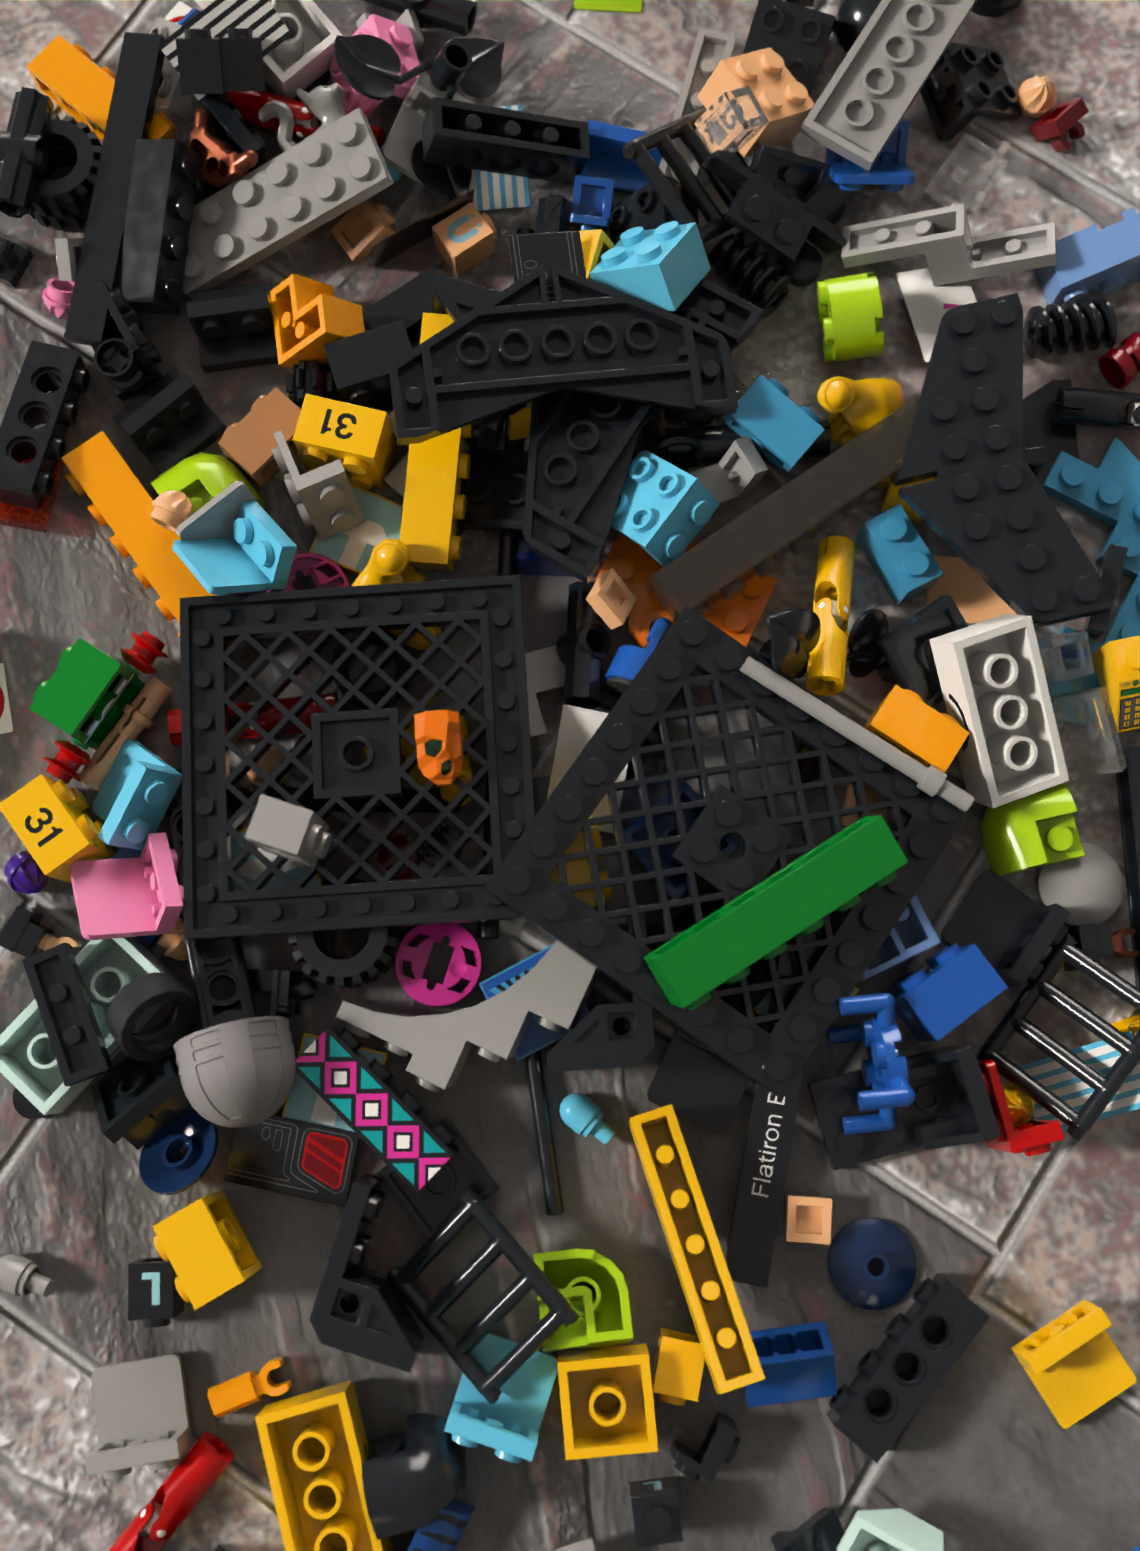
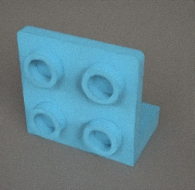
(250, 561)

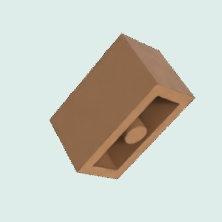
(251, 439)

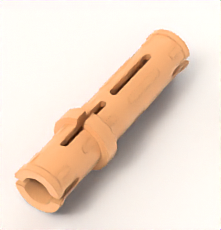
(130, 726)

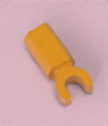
(246, 1389)

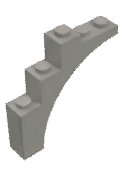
(442, 1042)

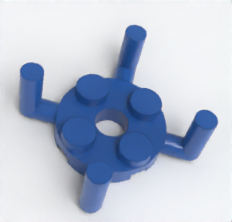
(882, 1069)

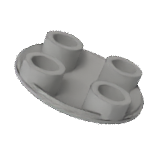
(1084, 886)

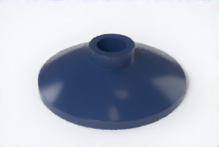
(179, 1154)
(850, 1257)

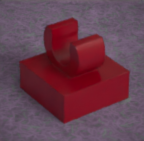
(1059, 121)

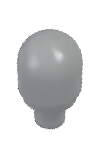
(23, 1276)

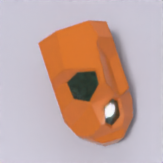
(439, 745)

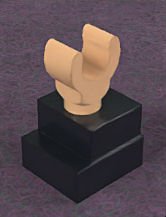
(28, 936)

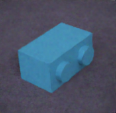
(775, 423)
(898, 555)

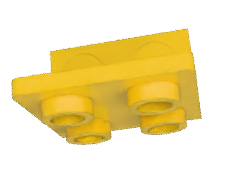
(1075, 1363)

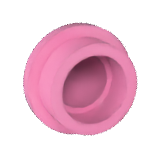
(58, 297)

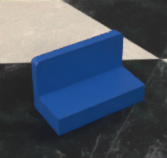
(608, 160)

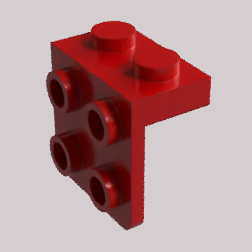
(1031, 1138)

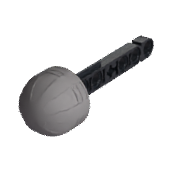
(239, 1062)

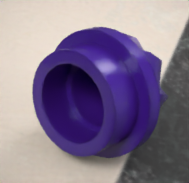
(24, 874)

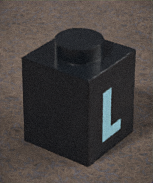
(153, 1292)
(656, 1511)

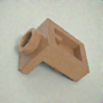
(363, 228)

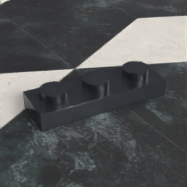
(67, 1014)

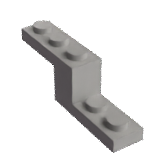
(949, 246)

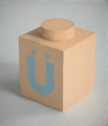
(465, 238)

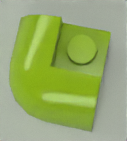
(202, 478)
(1031, 832)
(595, 1293)

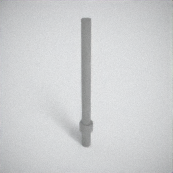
(929, 779)

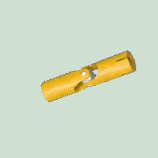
(832, 605)

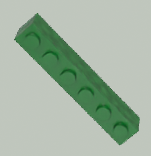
(775, 911)

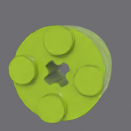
(850, 317)

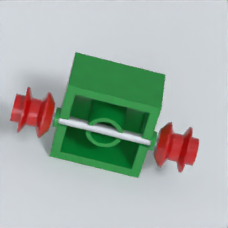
(89, 695)

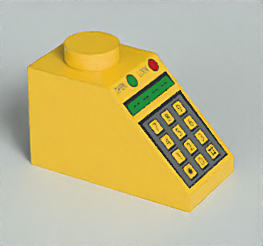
(1119, 671)

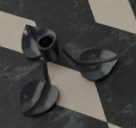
(470, 62)
(797, 633)

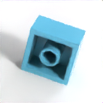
(655, 264)

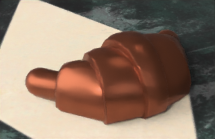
(219, 160)

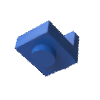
(591, 203)

